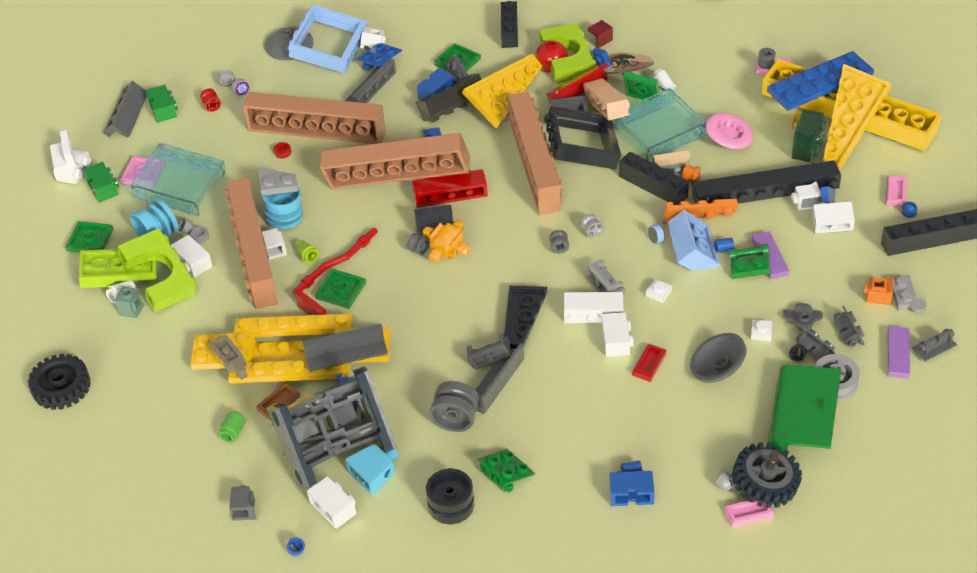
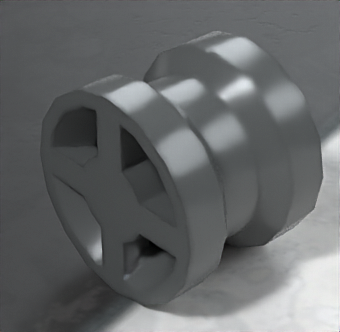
(766, 58)
(559, 241)
(418, 244)

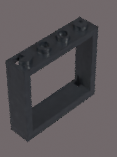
(585, 121)

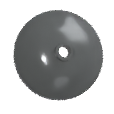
(278, 41)
(718, 357)

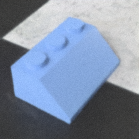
(692, 242)

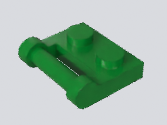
(752, 265)

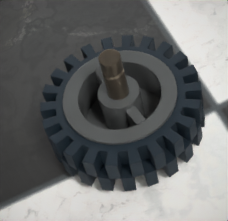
(766, 475)

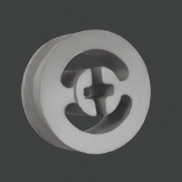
(848, 368)

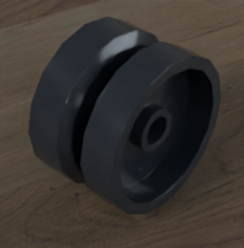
(450, 496)

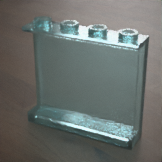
(662, 123)
(177, 178)

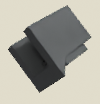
(242, 503)

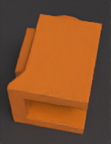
(879, 290)

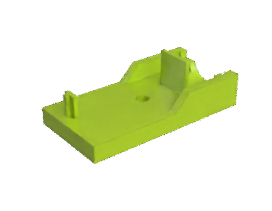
(105, 267)

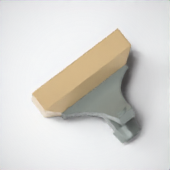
(672, 161)

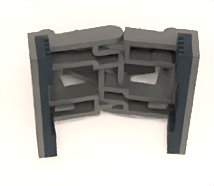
(304, 424)

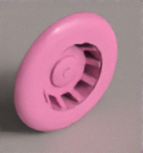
(729, 130)

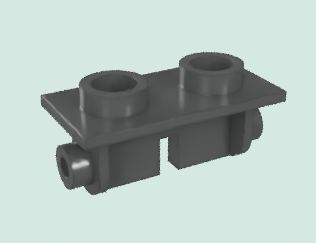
(456, 68)
(852, 333)
(811, 339)
(935, 345)

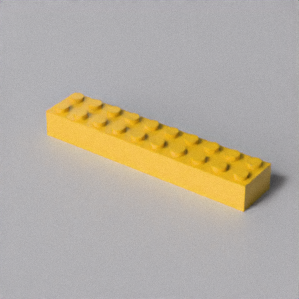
(893, 119)

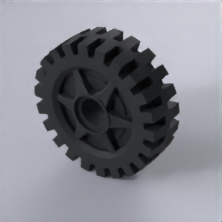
(59, 381)

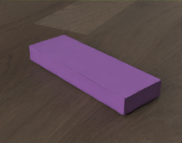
(777, 264)
(898, 352)

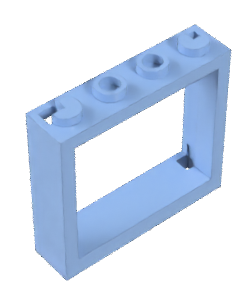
(332, 19)

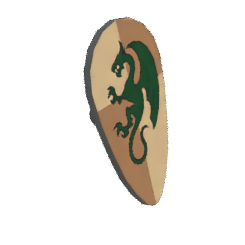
(627, 63)

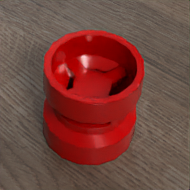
(210, 100)

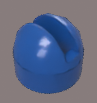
(909, 209)
(298, 543)

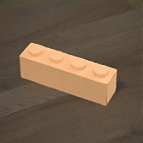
(606, 99)

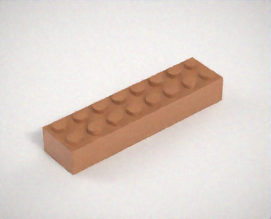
(314, 118)
(535, 153)
(395, 161)
(251, 243)

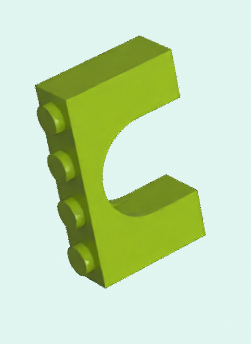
(573, 39)
(156, 247)

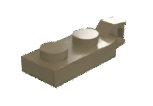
(229, 356)

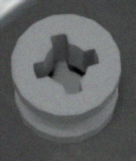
(591, 225)

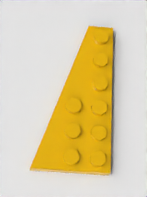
(492, 92)
(853, 110)

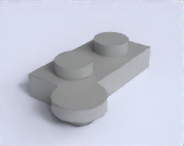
(905, 295)

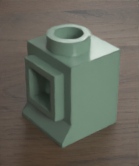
(129, 302)

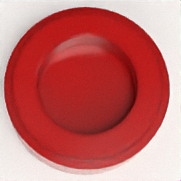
(282, 150)

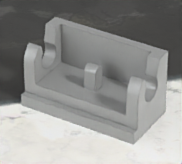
(602, 278)

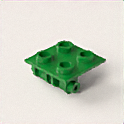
(504, 469)

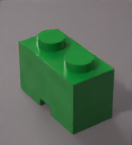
(161, 103)
(101, 181)

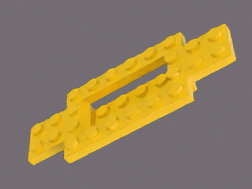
(282, 358)

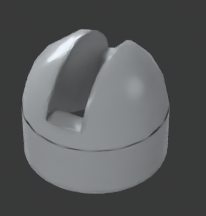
(185, 225)
(725, 481)

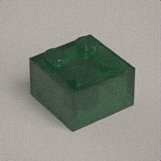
(808, 136)

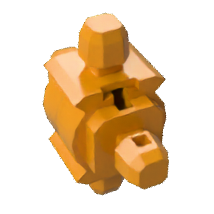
(446, 241)

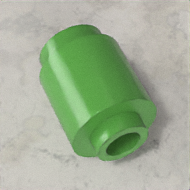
(231, 426)

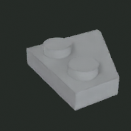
(276, 181)

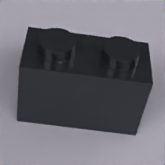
(433, 216)

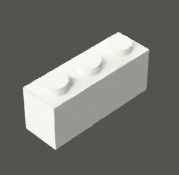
(589, 306)

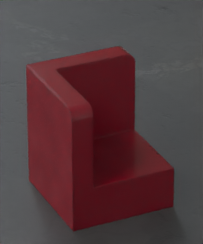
(603, 33)

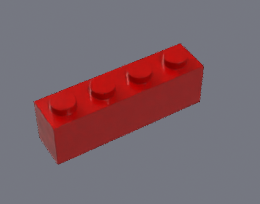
(449, 188)

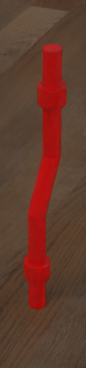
(361, 242)

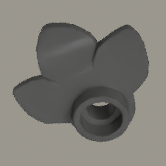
(803, 315)

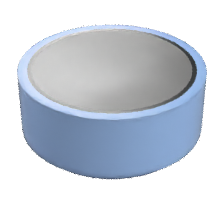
(655, 233)

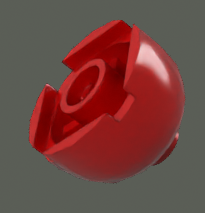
(548, 51)

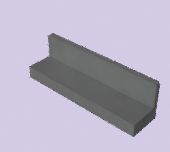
(373, 83)
(126, 110)
(345, 347)
(498, 378)

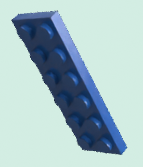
(815, 81)

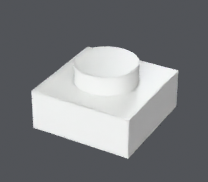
(658, 290)
(761, 330)

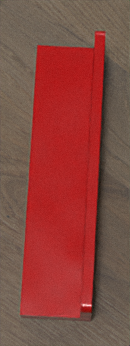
(574, 86)

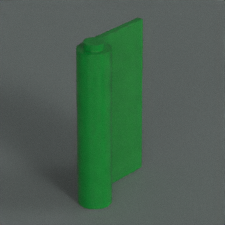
(804, 407)

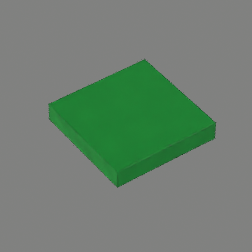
(468, 57)
(640, 86)
(89, 236)
(340, 288)

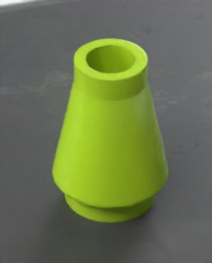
(307, 251)

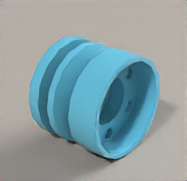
(283, 209)
(157, 216)

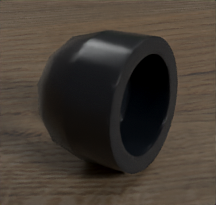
(794, 351)

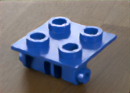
(378, 55)

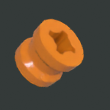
(691, 173)

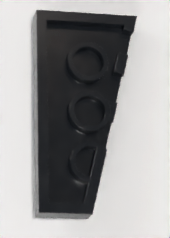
(522, 311)

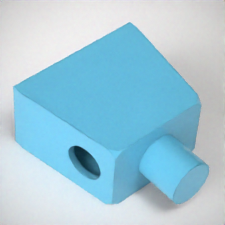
(372, 467)

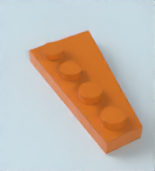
(701, 209)

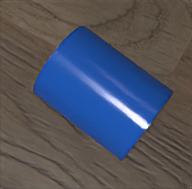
(724, 244)
(631, 466)

